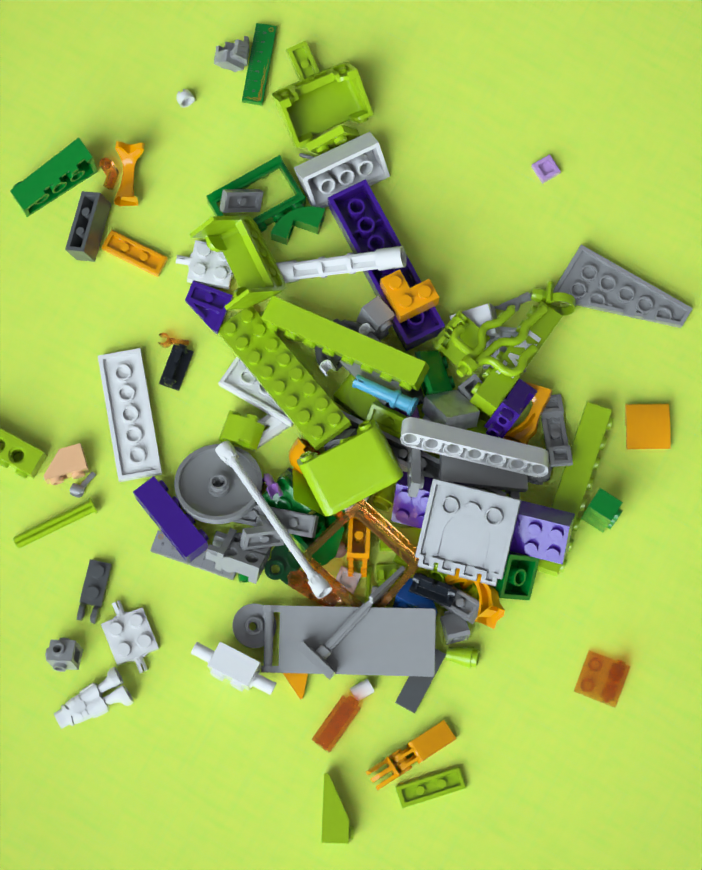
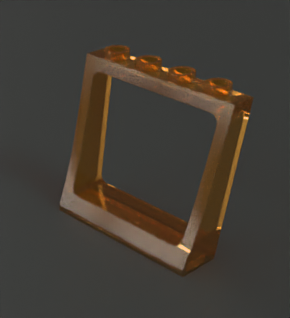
(384, 532)

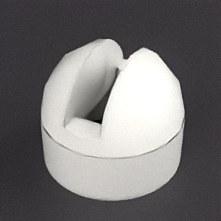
(185, 98)

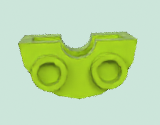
(242, 430)

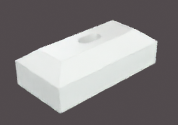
(275, 428)

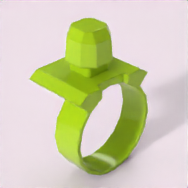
(548, 297)

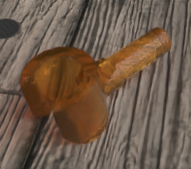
(173, 341)

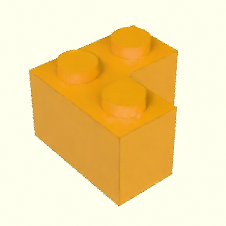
(408, 301)

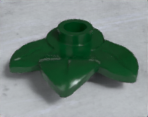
(285, 560)

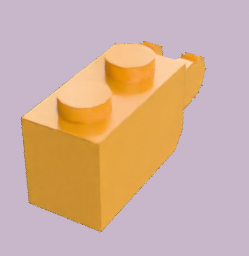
(358, 545)

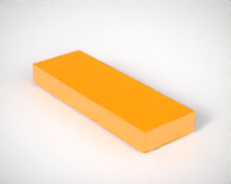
(134, 253)

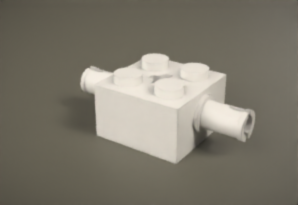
(234, 666)

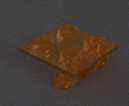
(602, 678)

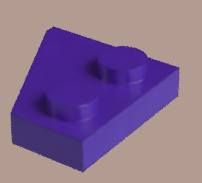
(208, 304)

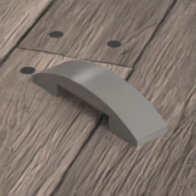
(555, 433)

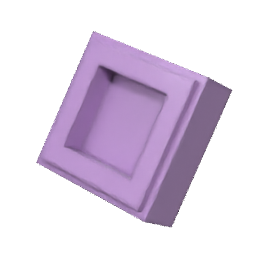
(546, 169)

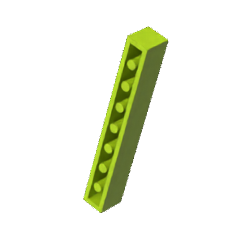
(345, 343)
(577, 477)

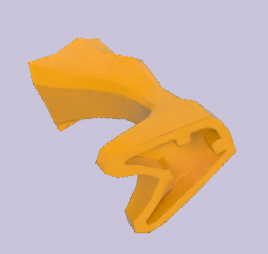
(129, 155)
(529, 426)
(490, 608)

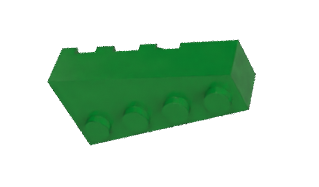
(54, 178)

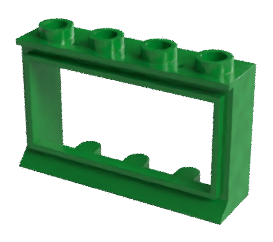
(246, 180)

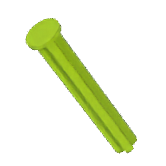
(55, 524)

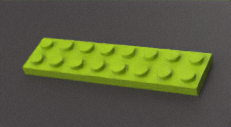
(284, 378)

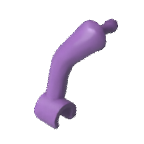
(272, 487)

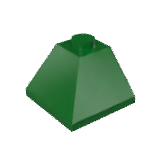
(330, 547)

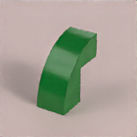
(306, 218)

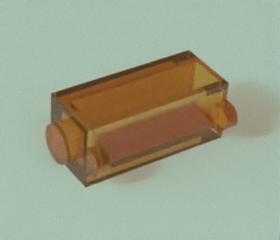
(337, 723)

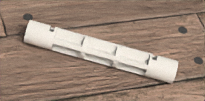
(351, 263)

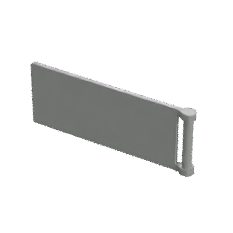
(379, 644)

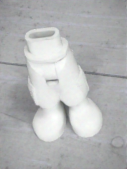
(90, 702)

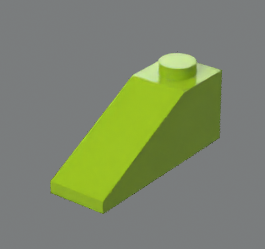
(334, 818)

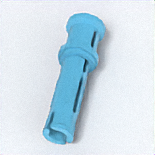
(394, 398)

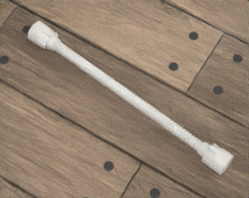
(317, 582)

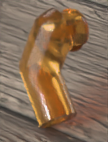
(111, 172)

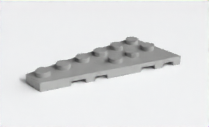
(611, 289)

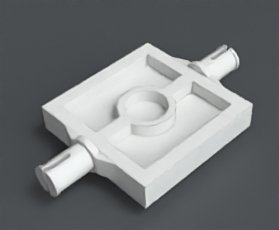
(207, 266)
(129, 636)

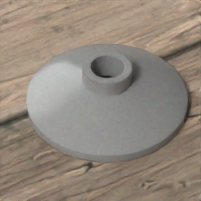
(241, 621)

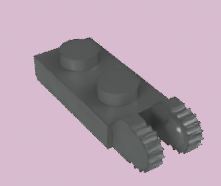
(94, 589)

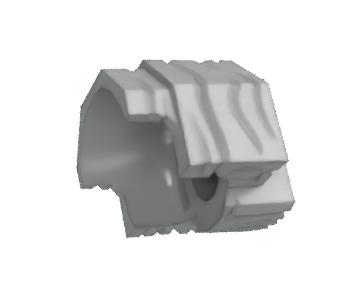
(233, 55)

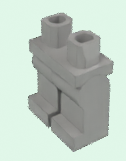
(230, 557)

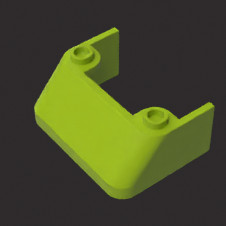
(247, 257)

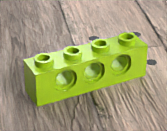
(32, 458)

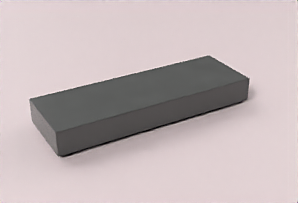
(416, 687)

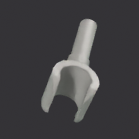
(78, 490)

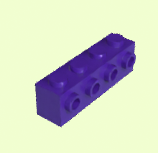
(171, 519)

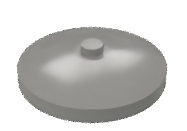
(212, 489)

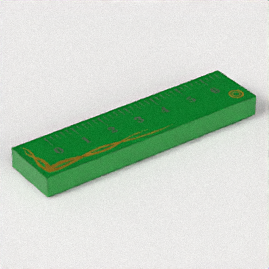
(259, 64)

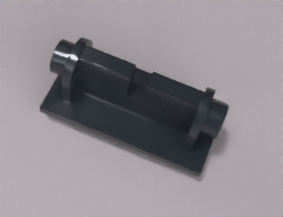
(176, 367)
(433, 589)

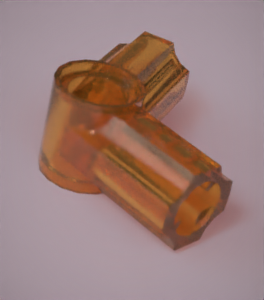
(299, 582)

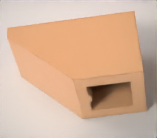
(66, 464)

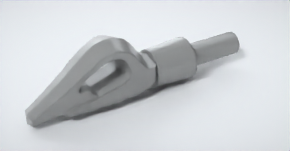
(516, 301)

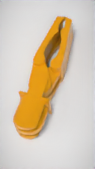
(421, 749)

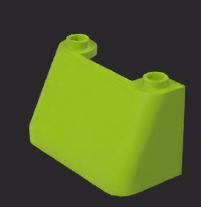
(322, 102)
(351, 469)

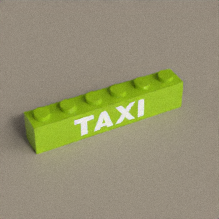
(497, 385)

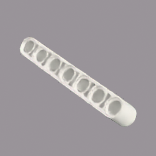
(474, 447)

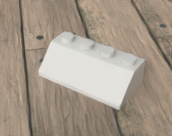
(341, 169)

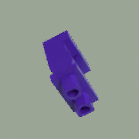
(510, 409)

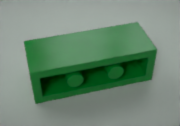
(602, 511)

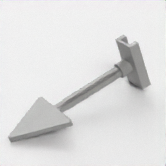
(319, 656)

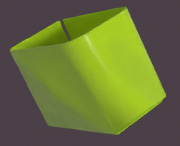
(353, 399)

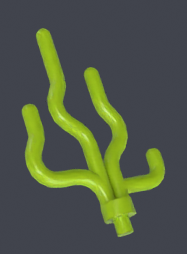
(478, 356)

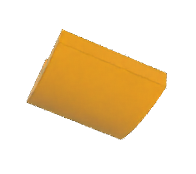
(647, 426)

